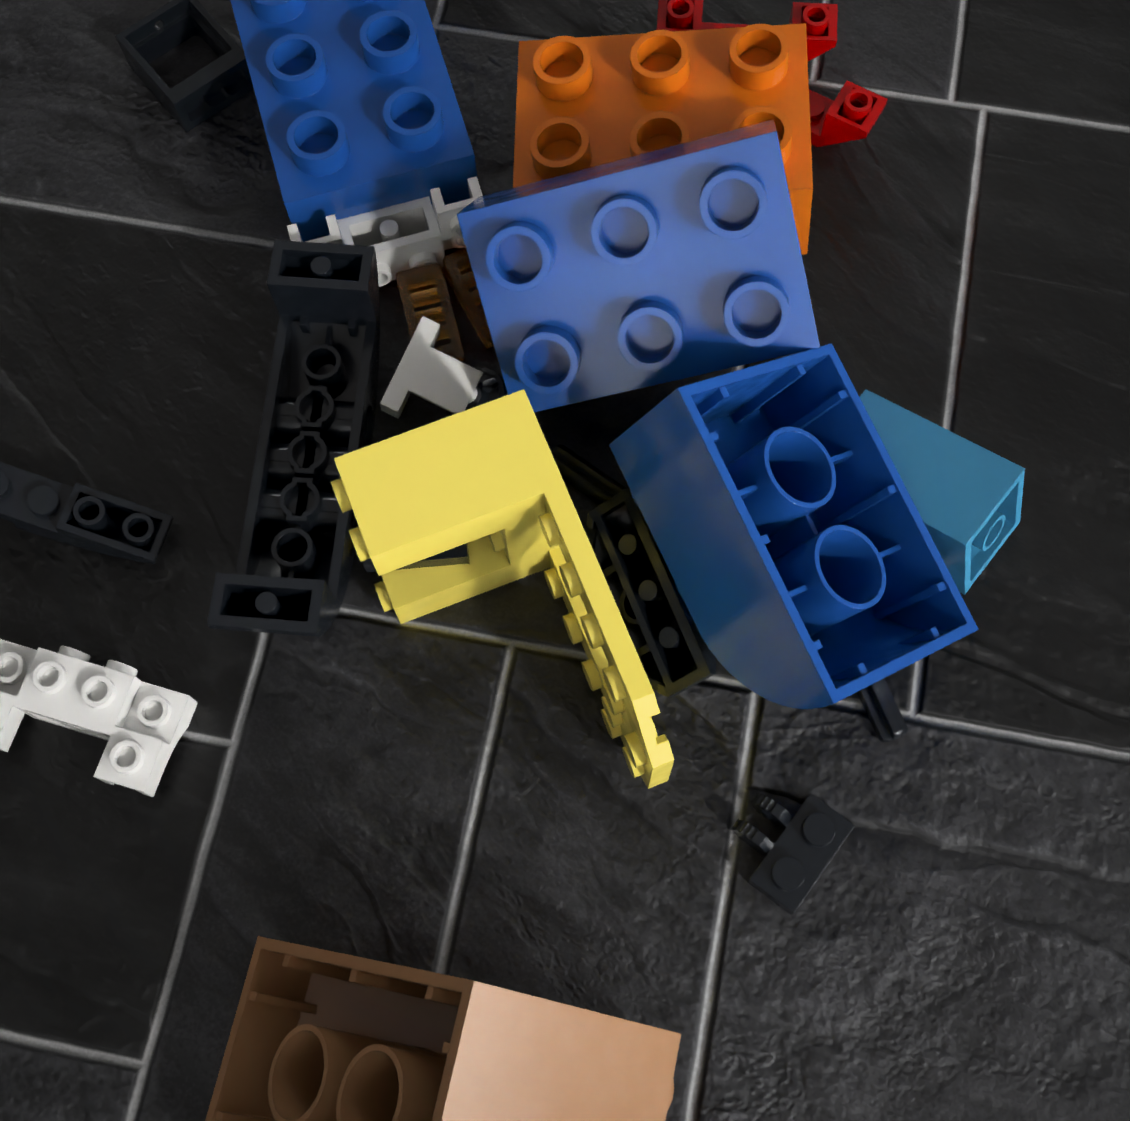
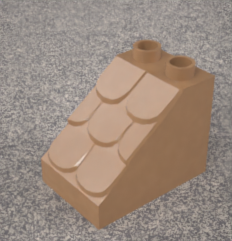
(402, 1043)

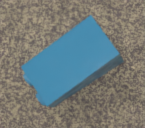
(959, 488)

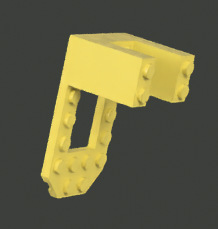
(496, 486)

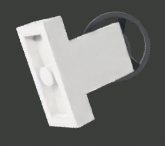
(437, 377)

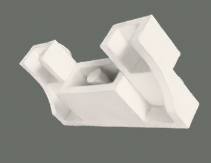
(402, 234)
(100, 701)

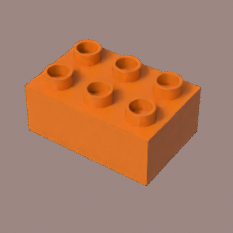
(648, 91)

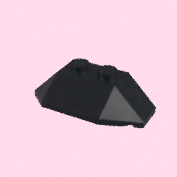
(648, 597)

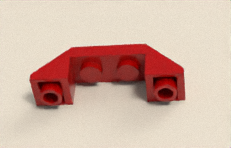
(819, 18)
(845, 118)

